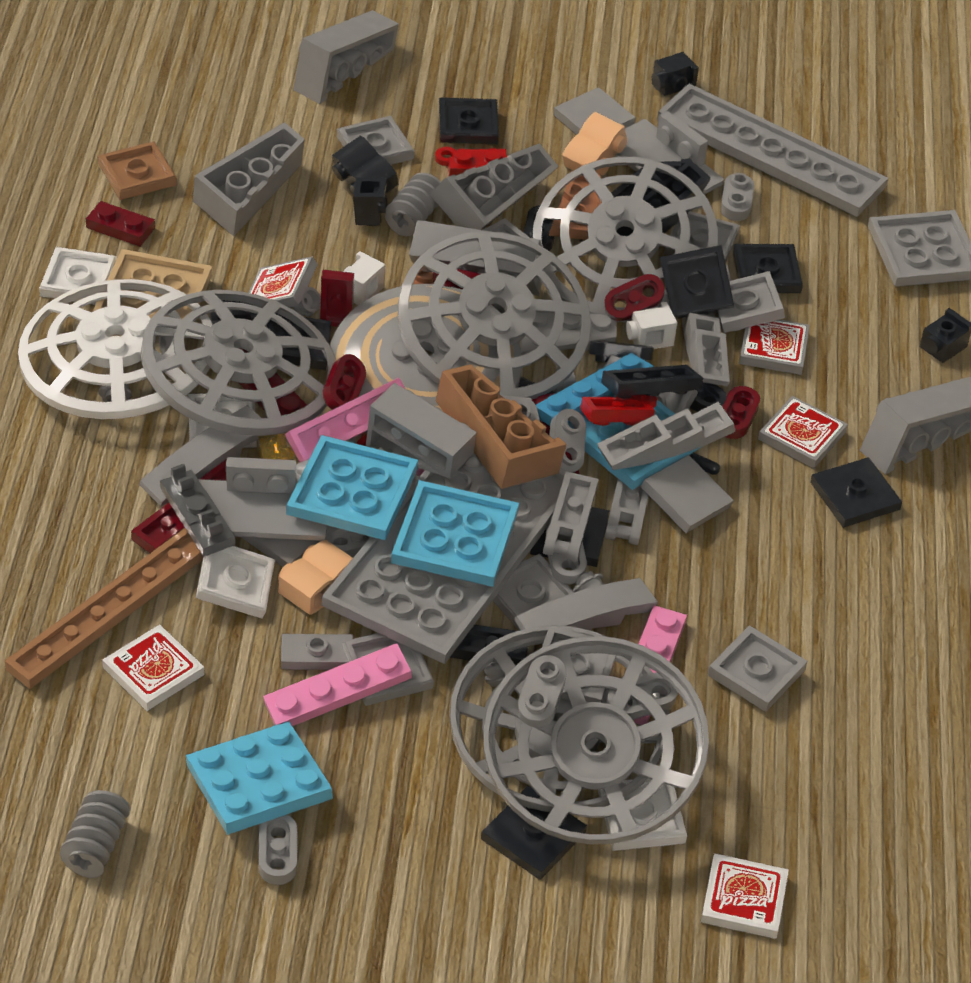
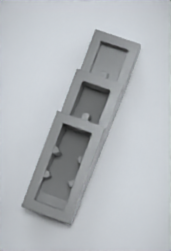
(706, 347)
(659, 440)
(200, 455)
(591, 607)

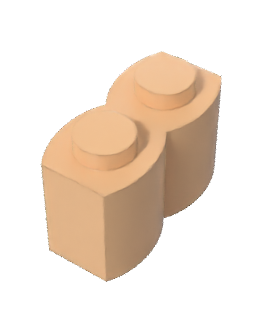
(596, 140)
(312, 575)

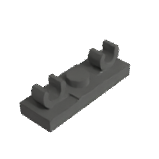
(197, 511)

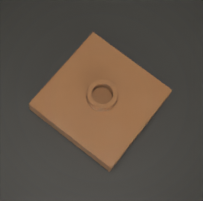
(137, 170)

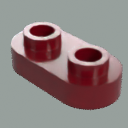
(632, 295)
(344, 381)
(741, 407)

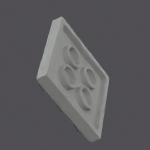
(923, 247)

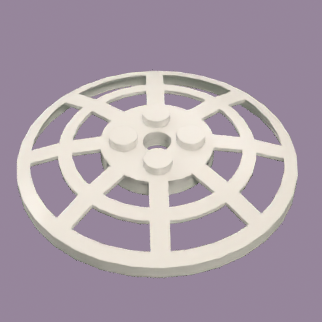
(104, 351)

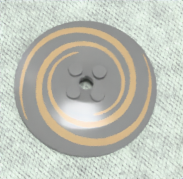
(375, 338)

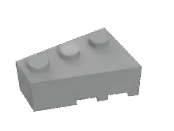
(420, 431)

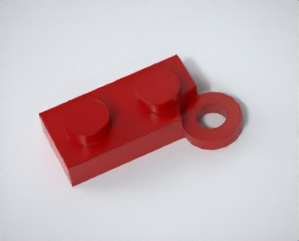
(466, 158)
(614, 409)

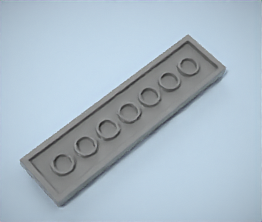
(777, 150)

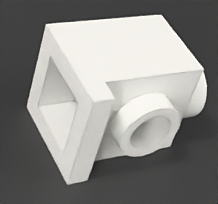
(368, 277)
(653, 327)

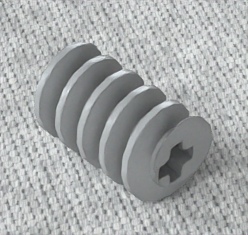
(412, 204)
(94, 833)

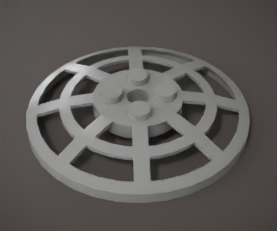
(616, 213)
(493, 328)
(230, 363)
(602, 722)
(539, 741)

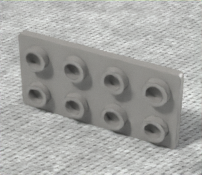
(669, 142)
(256, 500)

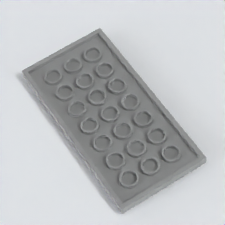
(428, 608)

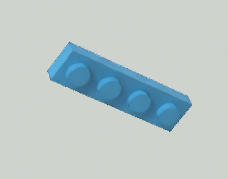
(588, 387)

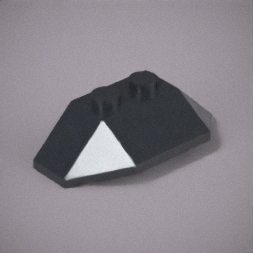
(655, 199)

